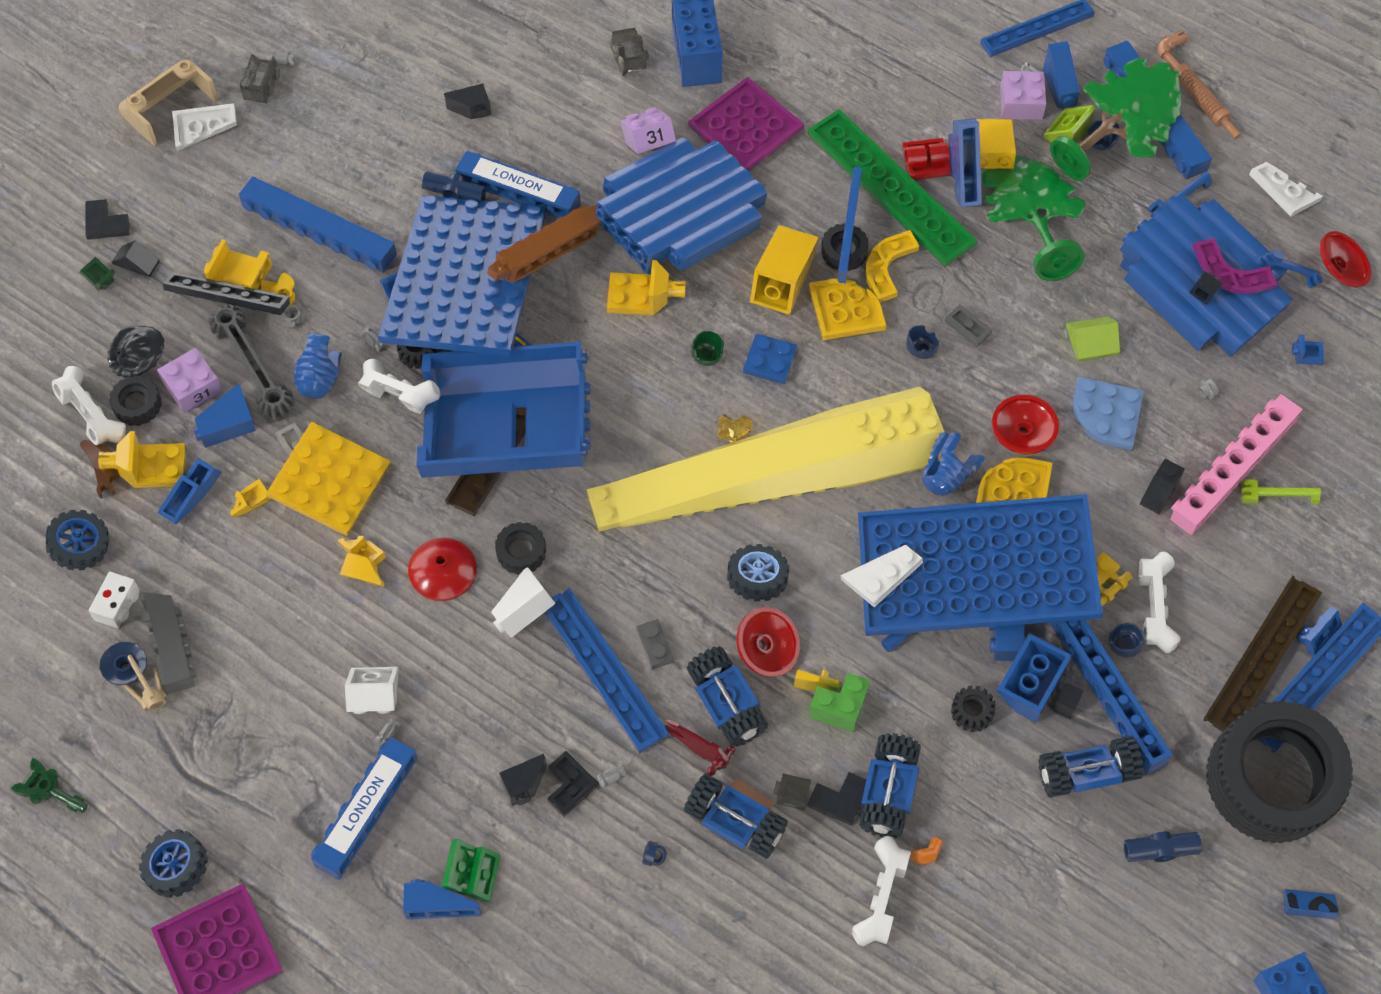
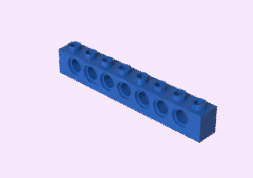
(1113, 692)

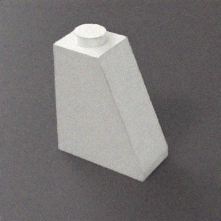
(521, 604)

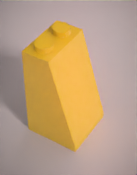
(783, 269)

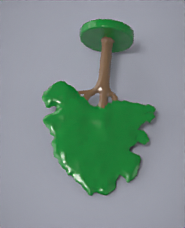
(1143, 99)

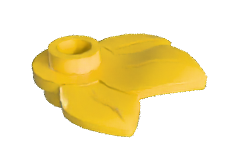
(284, 286)

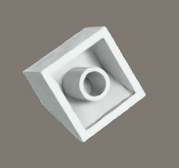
(371, 689)

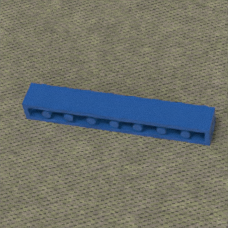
(1182, 143)
(317, 224)

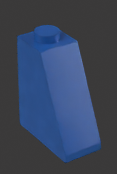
(1061, 74)
(224, 419)

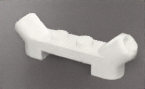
(413, 397)
(98, 428)
(1155, 628)
(879, 925)

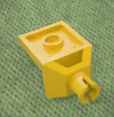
(642, 292)
(147, 463)

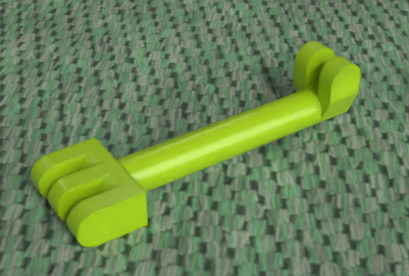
(1252, 491)

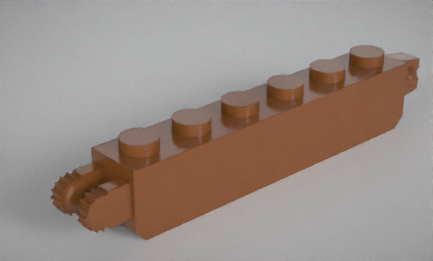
(545, 245)

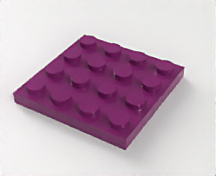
(747, 123)
(217, 946)

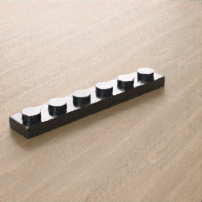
(226, 293)

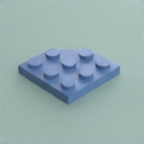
(1107, 411)

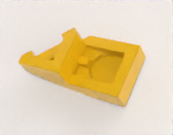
(250, 498)
(363, 548)
(361, 569)
(810, 681)

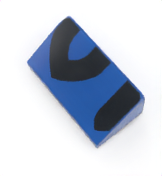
(1310, 904)

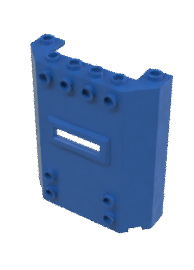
(476, 411)

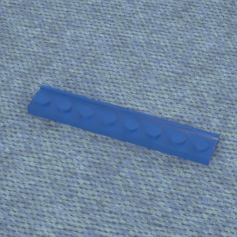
(1331, 663)
(605, 672)

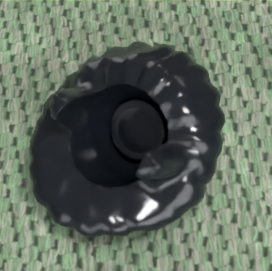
(135, 350)

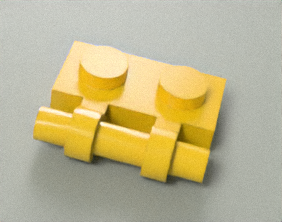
(1107, 572)

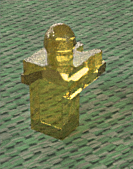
(733, 429)

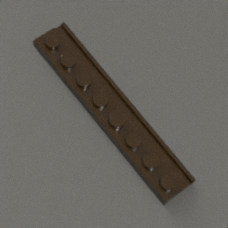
(473, 489)
(1263, 653)

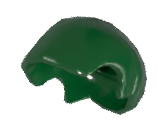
(707, 348)

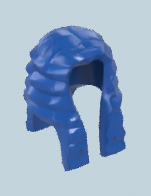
(314, 369)
(947, 474)

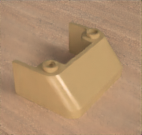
(158, 89)

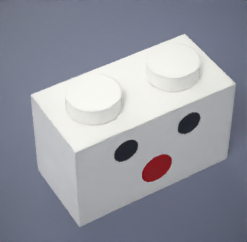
(114, 600)

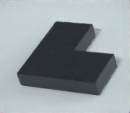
(101, 225)
(576, 784)
(842, 804)

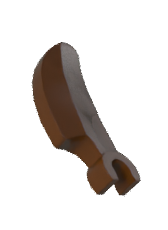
(103, 477)

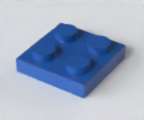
(770, 358)

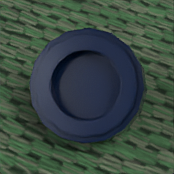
(649, 854)

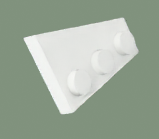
(201, 123)
(1286, 193)
(882, 575)

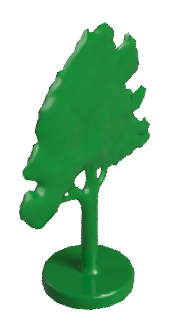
(1025, 191)

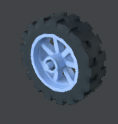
(758, 562)

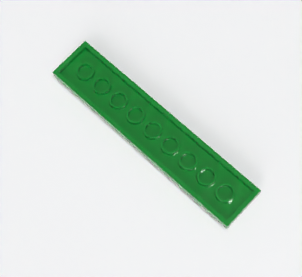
(893, 188)

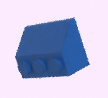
(1033, 677)

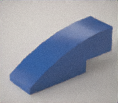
(189, 491)

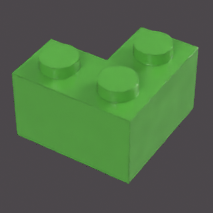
(840, 708)

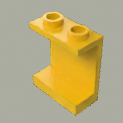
(997, 143)
(237, 268)

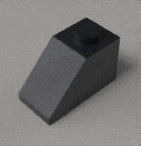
(469, 101)
(1162, 486)
(523, 779)

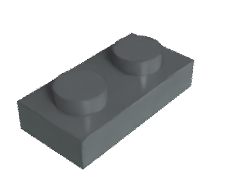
(968, 325)
(655, 644)

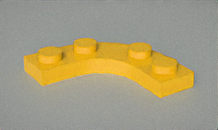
(881, 257)

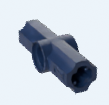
(453, 186)
(1162, 846)

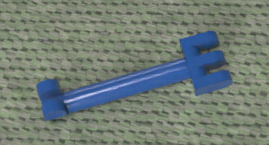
(1204, 179)
(1277, 258)

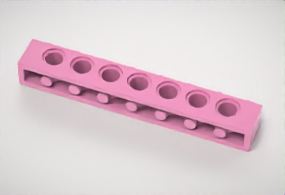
(1192, 518)

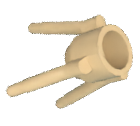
(152, 698)

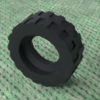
(835, 234)
(131, 385)
(520, 531)

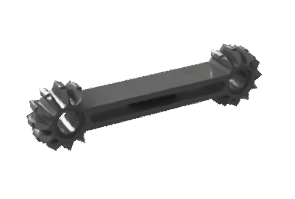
(251, 362)

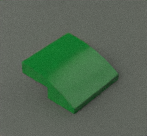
(471, 870)

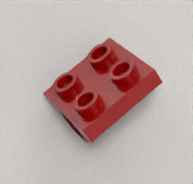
(927, 158)

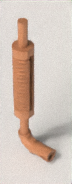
(1194, 86)

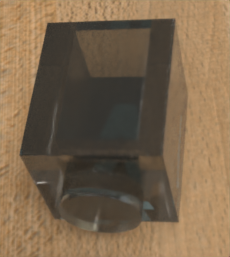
(792, 791)

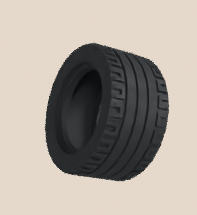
(1317, 742)

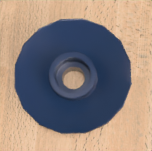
(116, 657)

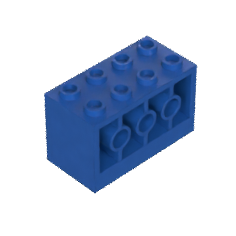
(697, 42)

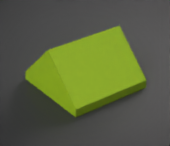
(1071, 123)
(1094, 338)

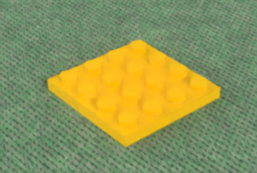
(328, 478)

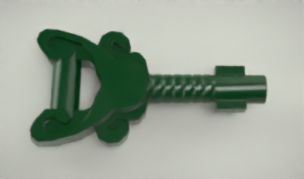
(46, 788)

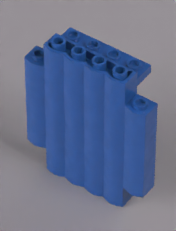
(680, 204)
(1166, 269)

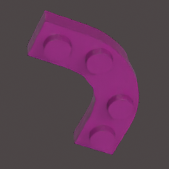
(1233, 280)

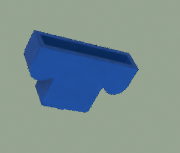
(965, 161)

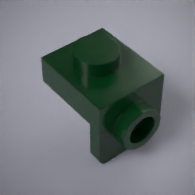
(97, 274)

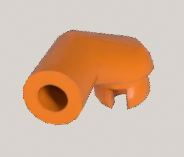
(927, 855)

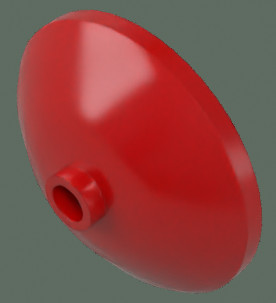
(1345, 259)
(1028, 415)
(443, 580)
(778, 640)

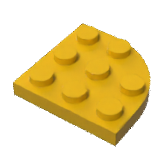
(845, 309)
(1015, 480)

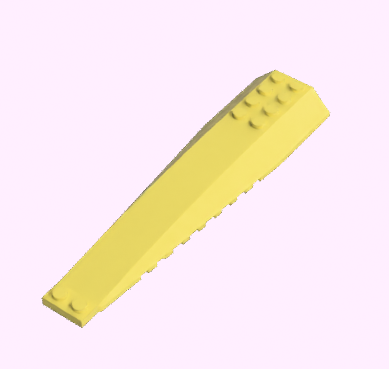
(812, 454)

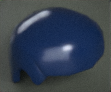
(1107, 141)
(921, 343)
(1126, 640)

